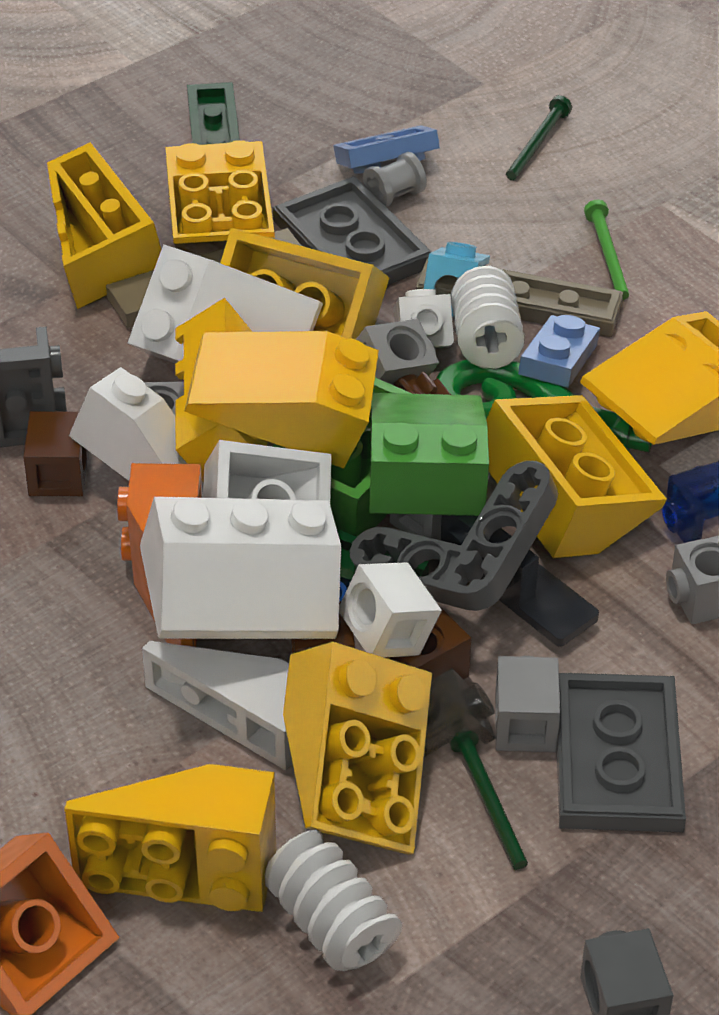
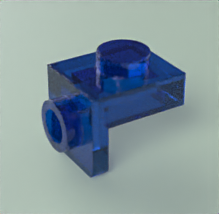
(691, 500)

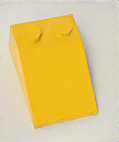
(286, 388)

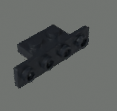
(533, 591)

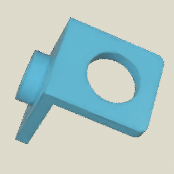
(454, 261)

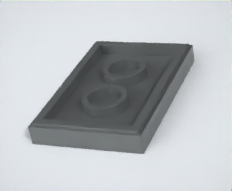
(353, 225)
(619, 753)

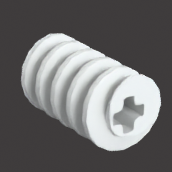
(487, 317)
(331, 901)

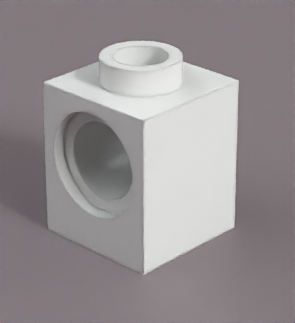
(389, 609)

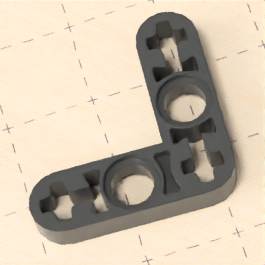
(464, 562)

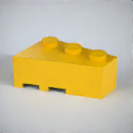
(99, 225)
(194, 434)

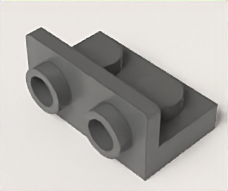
(28, 386)

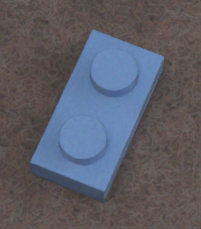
(373, 150)
(559, 350)

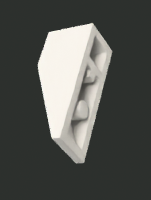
(126, 424)
(227, 691)

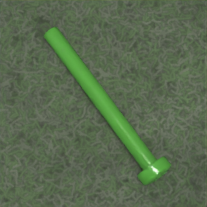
(596, 212)

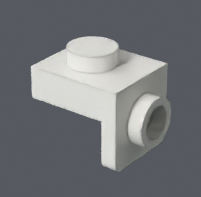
(431, 310)

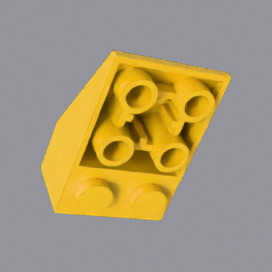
(217, 191)
(664, 380)
(357, 743)
(179, 837)

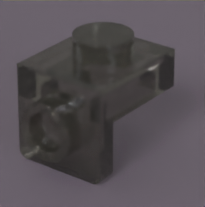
(456, 710)

